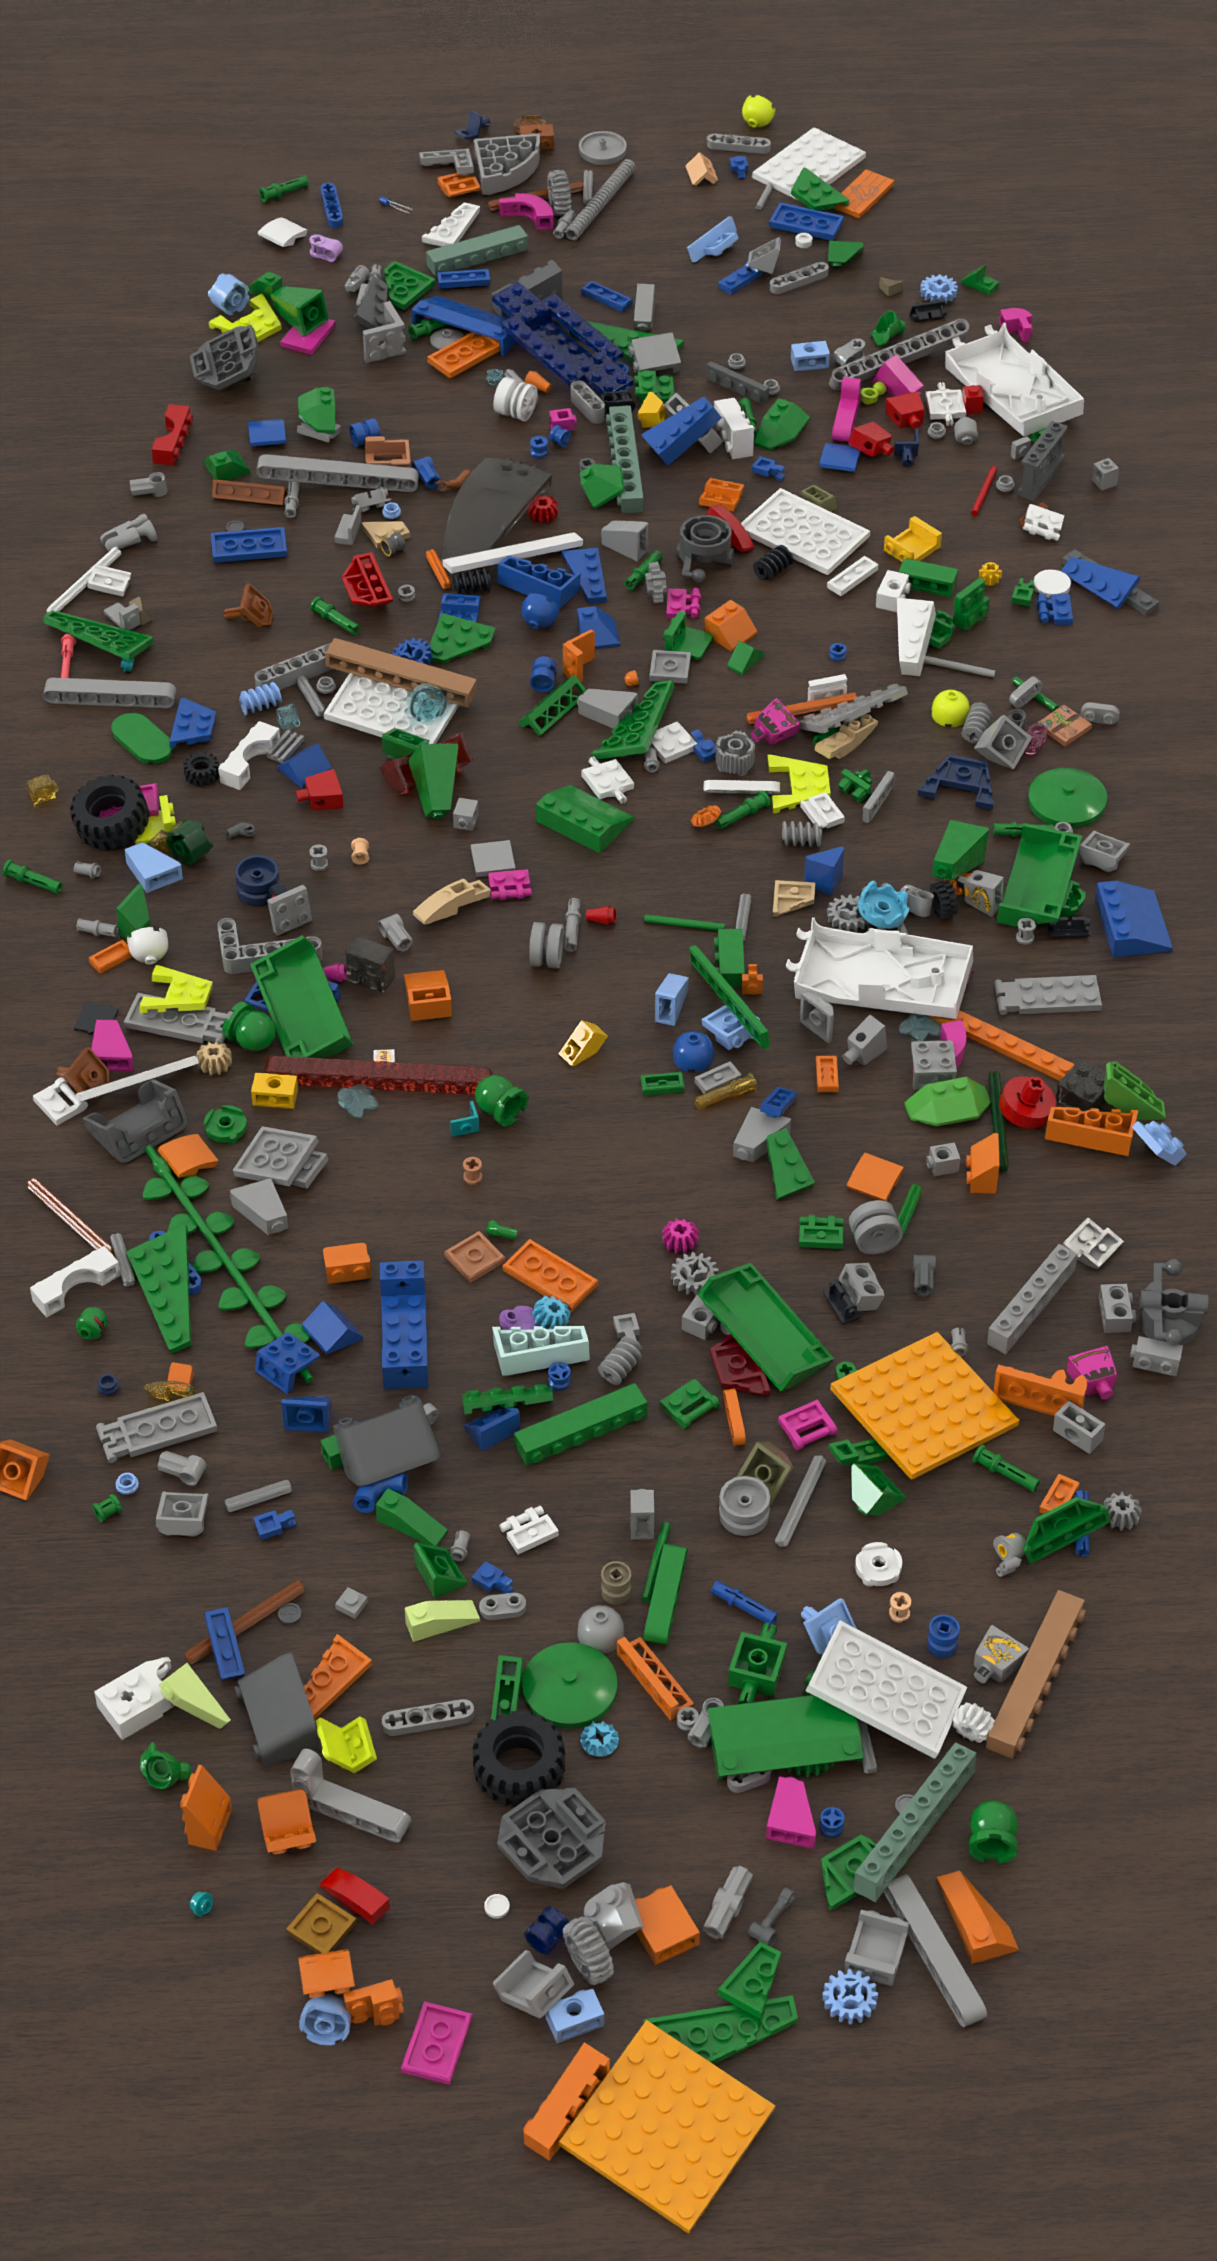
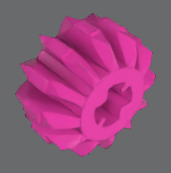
(680, 1235)

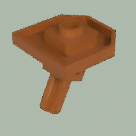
(252, 607)
(85, 1072)

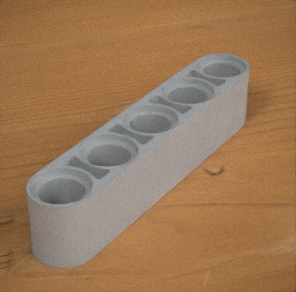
(286, 672)

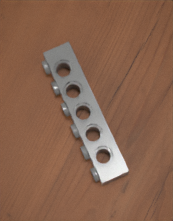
(1032, 1299)

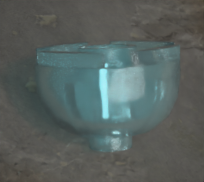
(426, 702)

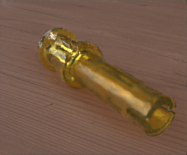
(734, 1088)

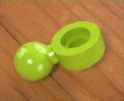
(870, 395)

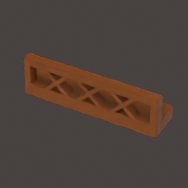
(249, 492)

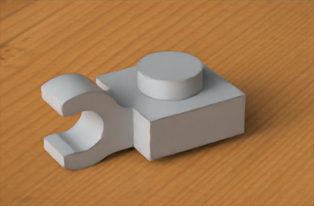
(626, 1325)

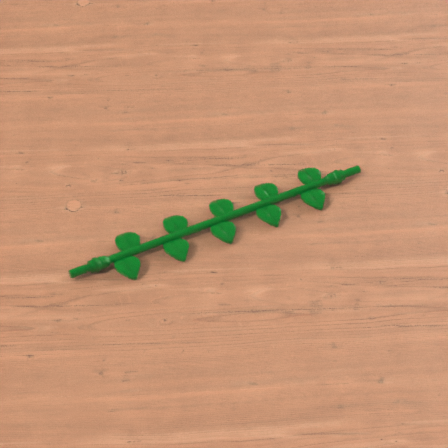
(209, 1261)

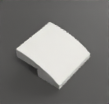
(282, 232)

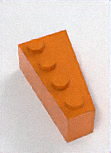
(1092, 1129)
(566, 2101)

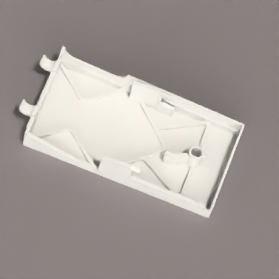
(1014, 381)
(883, 970)

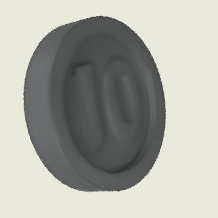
(235, 526)
(289, 1614)

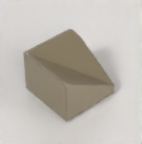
(890, 286)
(144, 617)

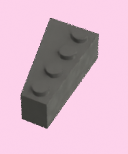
(541, 283)

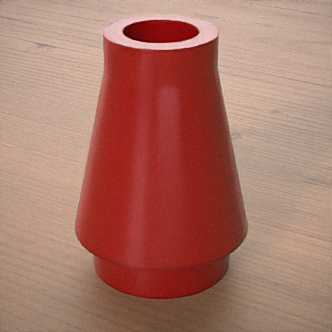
(602, 915)

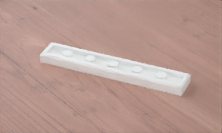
(84, 1095)

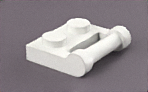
(55, 1106)

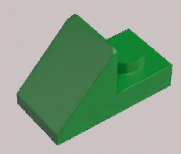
(980, 282)

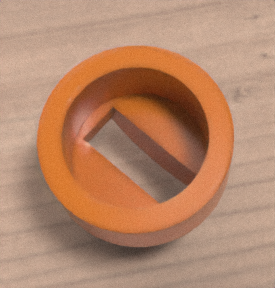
(631, 678)

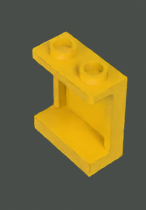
(914, 542)

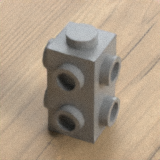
(1156, 1356)

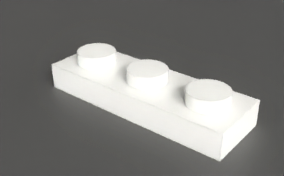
(852, 576)

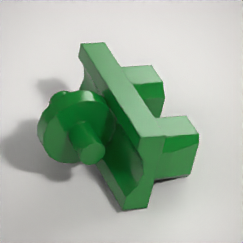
(860, 782)

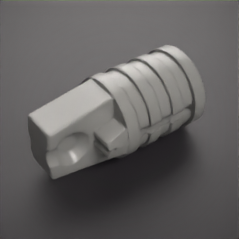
(358, 276)

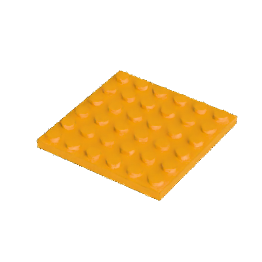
(924, 1405)
(667, 2126)

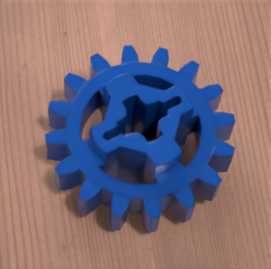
(415, 651)

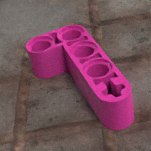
(847, 409)

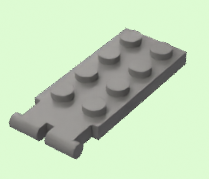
(1048, 995)
(185, 1025)
(157, 1427)

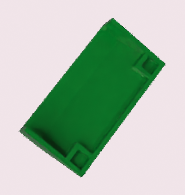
(1039, 876)
(301, 1001)
(764, 1326)
(781, 1735)

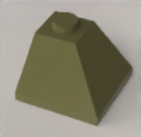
(767, 1465)

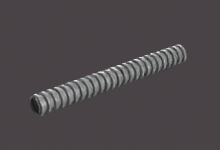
(600, 200)

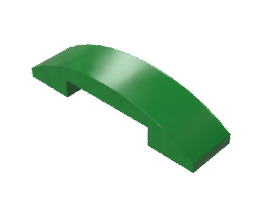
(860, 1453)

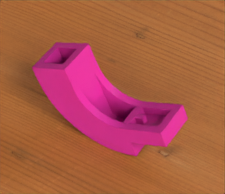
(528, 206)
(955, 1032)

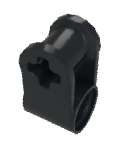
(614, 399)

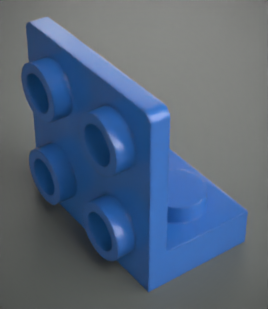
(283, 1359)

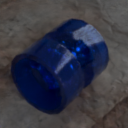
(544, 1932)

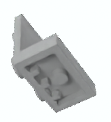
(932, 1062)

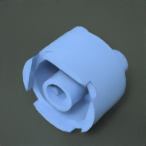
(229, 294)

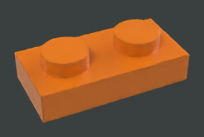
(1059, 1493)

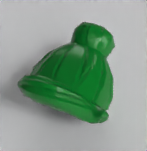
(887, 327)
(162, 1768)

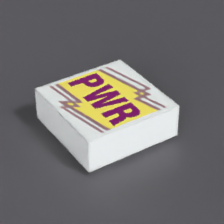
(384, 1055)

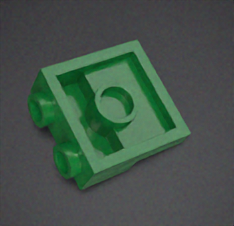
(648, 382)
(971, 605)

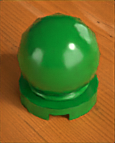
(249, 1028)
(500, 1099)
(993, 1832)

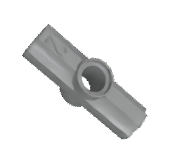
(727, 1902)

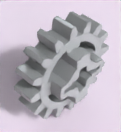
(655, 582)
(846, 914)
(692, 1272)

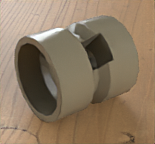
(616, 1582)

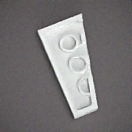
(453, 227)

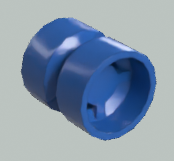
(360, 431)
(543, 674)
(943, 1636)

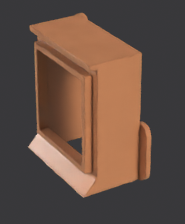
(379, 447)

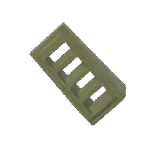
(820, 498)

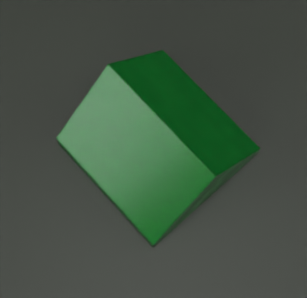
(438, 1569)

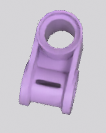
(326, 248)

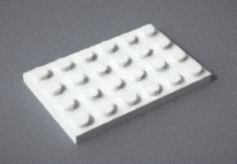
(817, 152)
(807, 531)
(379, 708)
(887, 1689)

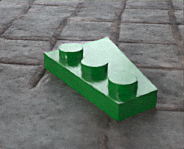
(788, 1167)
(752, 1980)

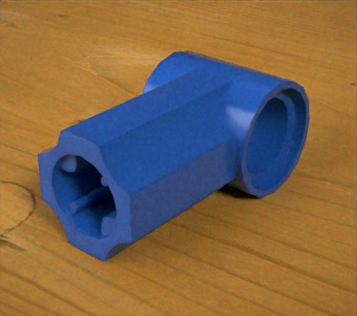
(426, 471)

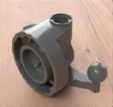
(705, 540)
(1170, 1313)

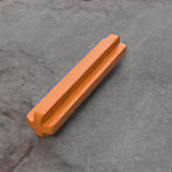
(438, 569)

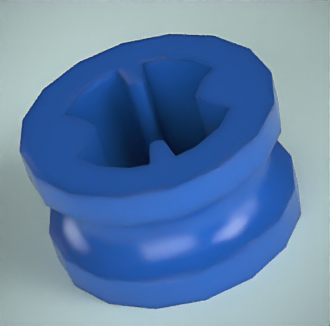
(837, 652)

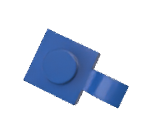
(739, 164)
(767, 466)
(705, 748)
(271, 1524)
(491, 1577)

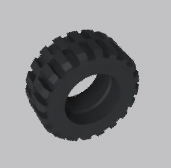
(115, 829)
(512, 1732)

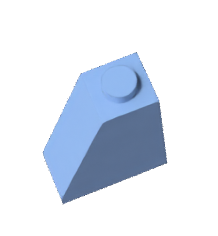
(152, 867)
(670, 999)

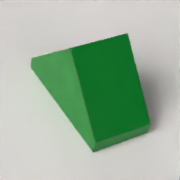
(744, 658)

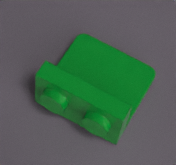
(686, 639)

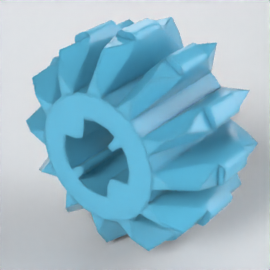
(550, 1313)

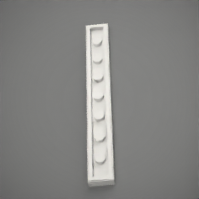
(520, 551)

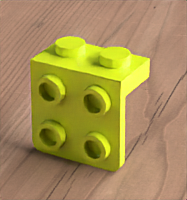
(156, 823)
(347, 1746)

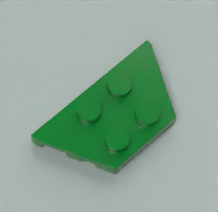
(815, 192)
(840, 1869)

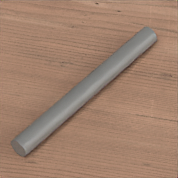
(959, 666)

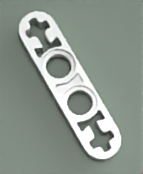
(741, 787)

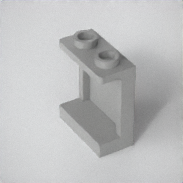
(655, 353)
(877, 1947)
(532, 1985)

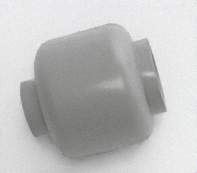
(965, 431)

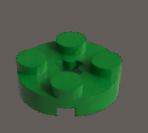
(225, 1134)

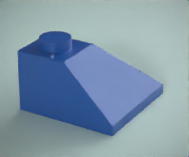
(601, 623)
(307, 1414)

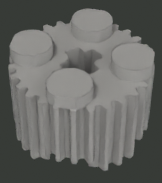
(735, 753)

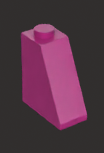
(897, 377)
(111, 1046)
(791, 1815)

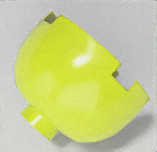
(758, 111)
(950, 708)

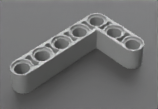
(238, 958)
(346, 1804)

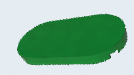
(142, 738)

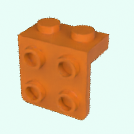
(577, 653)
(347, 1263)
(286, 1821)

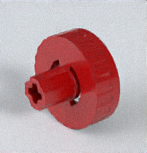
(1032, 1093)

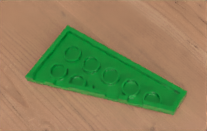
(165, 1280)
(727, 2029)

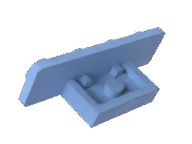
(714, 241)

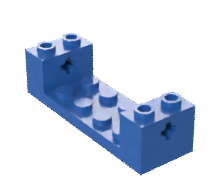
(403, 1325)

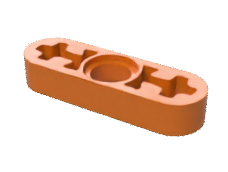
(734, 1417)

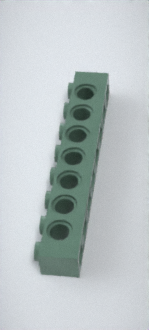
(625, 455)
(915, 1822)

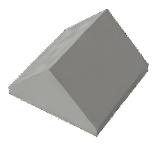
(765, 256)

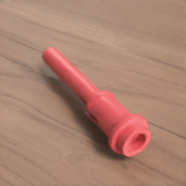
(67, 653)

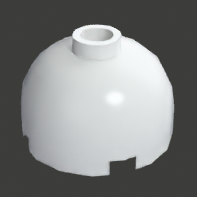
(148, 945)

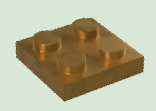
(321, 1925)

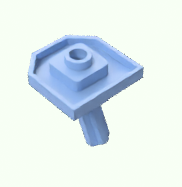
(823, 1623)

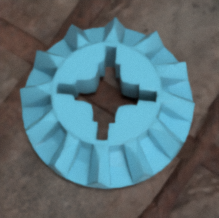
(593, 1746)

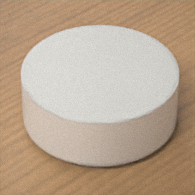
(803, 240)

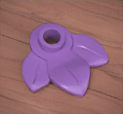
(518, 1317)

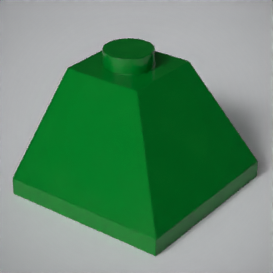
(843, 252)
(226, 465)
(602, 483)
(400, 743)
(133, 913)
(873, 1490)

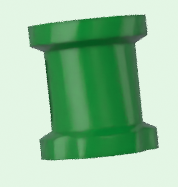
(107, 1508)

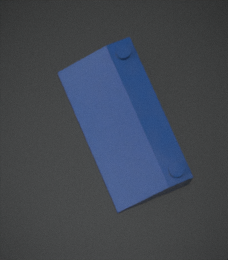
(465, 318)

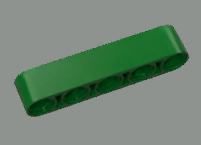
(665, 1594)

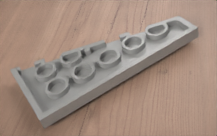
(849, 711)

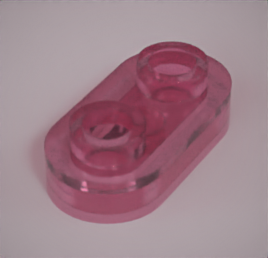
(1039, 735)

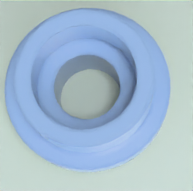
(391, 511)
(124, 1479)

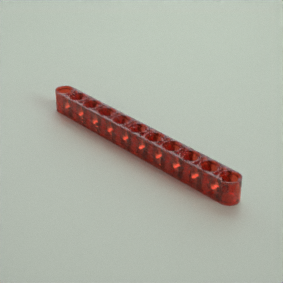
(379, 1074)

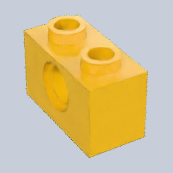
(274, 1090)

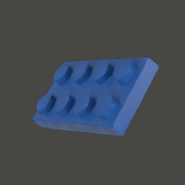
(806, 220)
(248, 544)

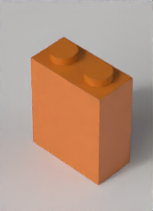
(666, 1925)

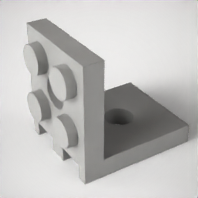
(391, 333)

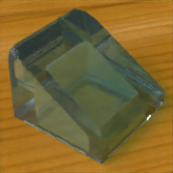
(287, 717)

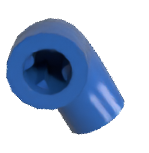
(368, 1495)

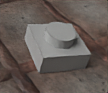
(1020, 448)
(351, 1603)

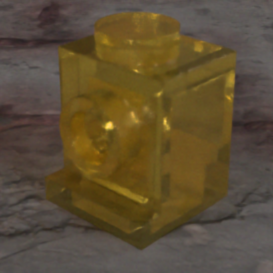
(41, 789)

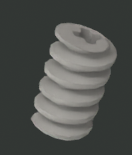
(976, 722)
(801, 834)
(620, 1360)

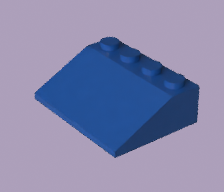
(1131, 919)

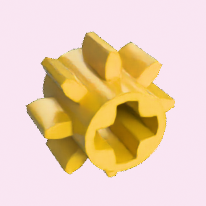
(990, 573)

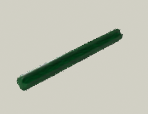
(998, 1118)

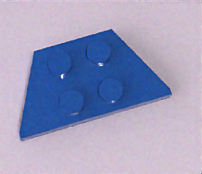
(192, 723)

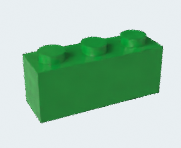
(930, 577)
(730, 955)

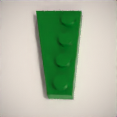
(505, 1398)

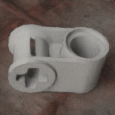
(850, 352)
(918, 900)

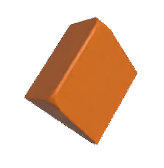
(181, 1373)

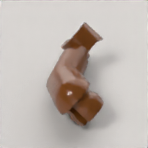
(457, 483)

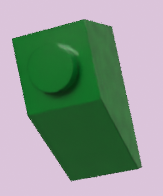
(266, 285)

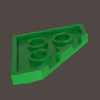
(406, 284)
(458, 638)

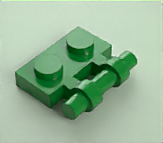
(821, 1232)

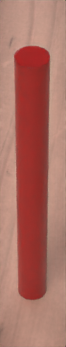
(984, 490)

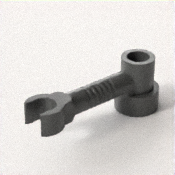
(764, 1932)

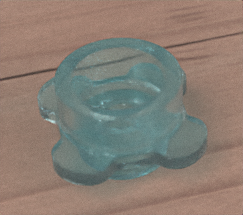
(494, 376)

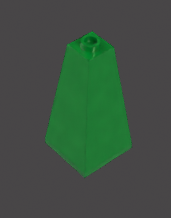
(301, 307)
(434, 775)
(960, 850)

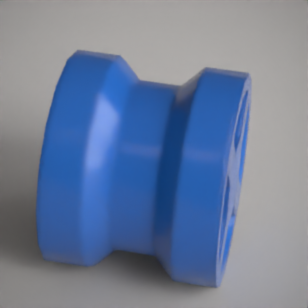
(559, 435)
(539, 447)
(563, 1372)
(831, 1816)

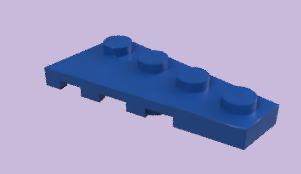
(589, 565)
(1102, 581)

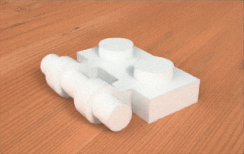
(1043, 522)
(530, 1534)

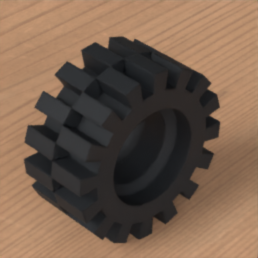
(204, 776)
(944, 899)

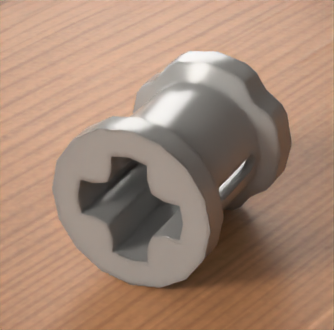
(318, 855)
(1023, 926)

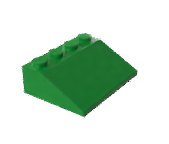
(581, 817)

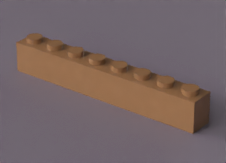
(398, 671)
(1035, 1675)

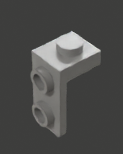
(124, 617)

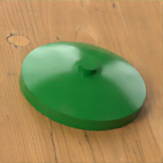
(1067, 797)
(570, 1685)

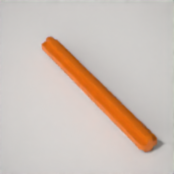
(810, 706)

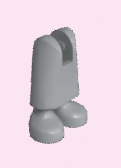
(129, 533)

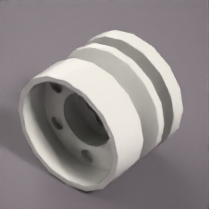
(515, 398)

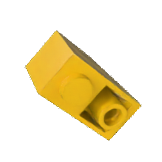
(652, 411)
(583, 1043)

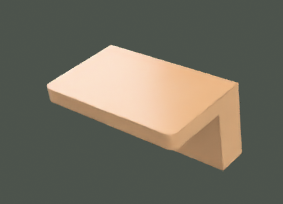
(701, 168)

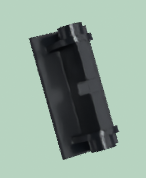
(921, 310)
(1063, 928)
(840, 1302)

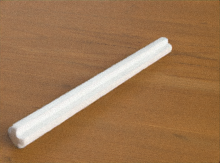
(82, 583)

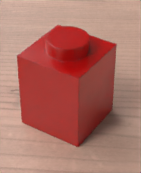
(973, 399)

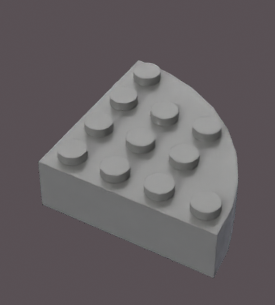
(505, 161)

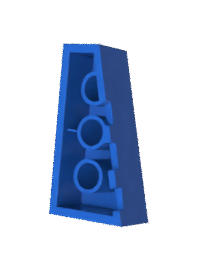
(681, 430)
(538, 579)

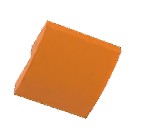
(458, 184)
(721, 493)
(188, 1155)
(875, 1177)

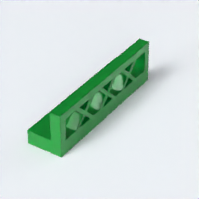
(554, 696)

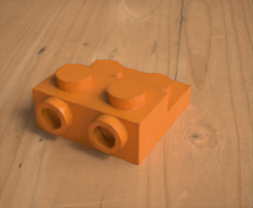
(377, 2001)

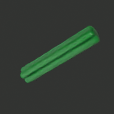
(909, 1206)

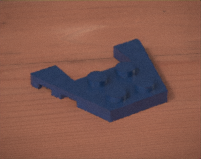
(961, 774)

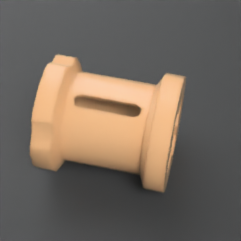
(360, 853)
(896, 1605)

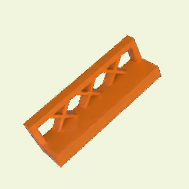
(651, 1681)

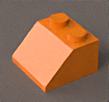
(729, 625)
(983, 1165)
(21, 1468)

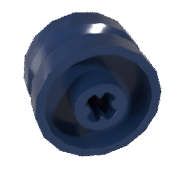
(255, 877)

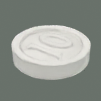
(496, 1906)

